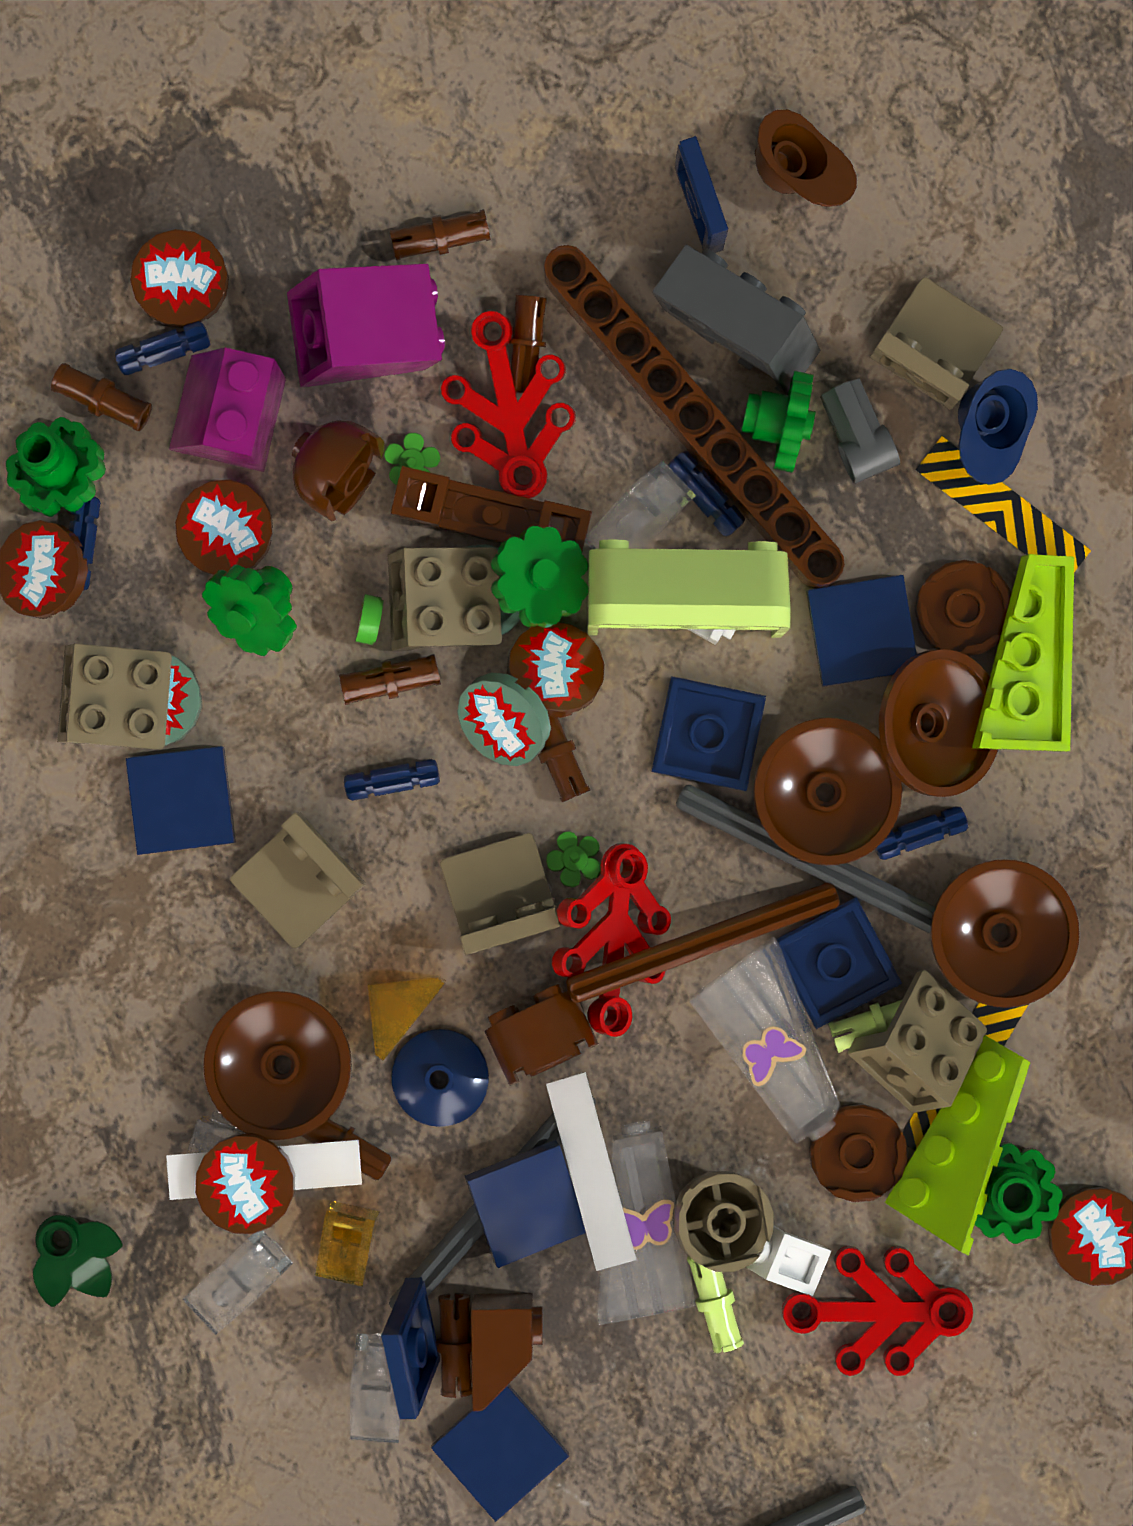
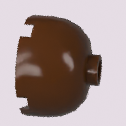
(334, 465)

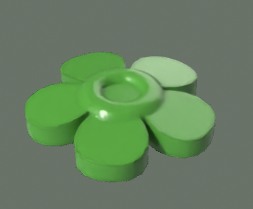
(411, 456)
(574, 859)

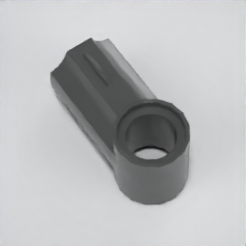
(864, 443)

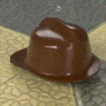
(802, 161)

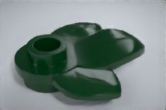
(76, 1265)

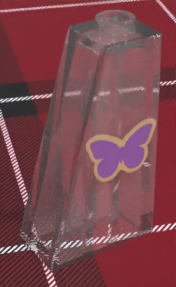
(768, 1036)
(660, 1275)

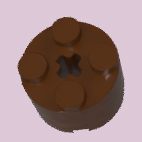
(539, 1034)

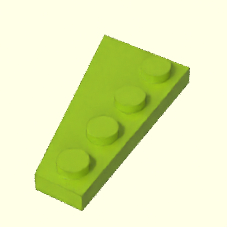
(1032, 669)
(955, 1158)

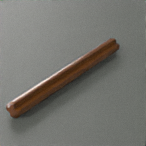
(702, 942)

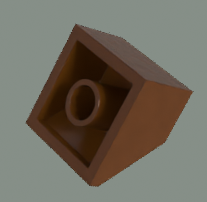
(502, 1341)

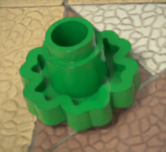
(782, 419)
(55, 466)
(539, 576)
(251, 607)
(1019, 1195)

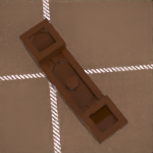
(481, 511)

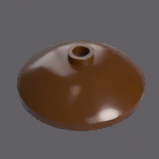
(948, 696)
(863, 784)
(1038, 942)
(243, 1070)

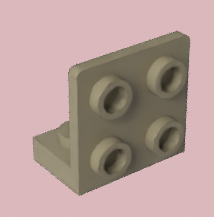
(937, 343)
(443, 598)
(114, 696)
(297, 880)
(499, 893)
(924, 1048)

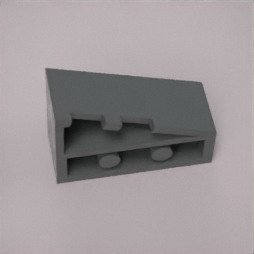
(738, 315)

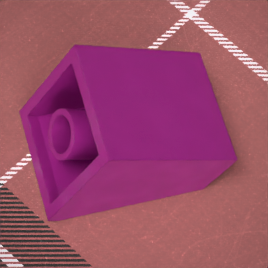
(364, 323)
(229, 408)

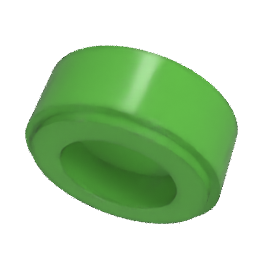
(369, 619)

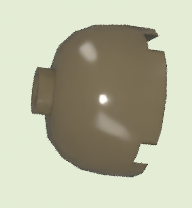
(723, 1220)

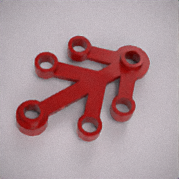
(510, 414)
(613, 930)
(886, 1312)

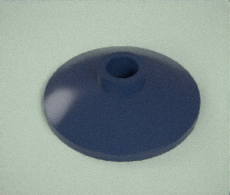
(446, 1052)

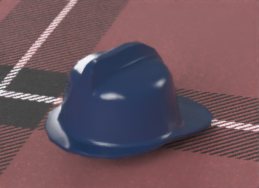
(996, 424)

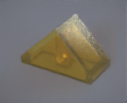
(397, 1006)
(346, 1243)

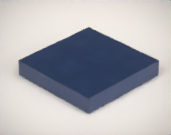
(700, 195)
(861, 629)
(708, 733)
(180, 800)
(837, 963)
(526, 1203)
(411, 1348)
(500, 1452)

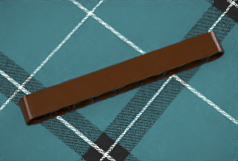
(686, 394)

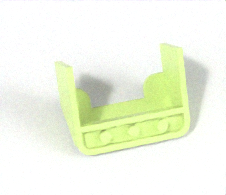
(689, 588)

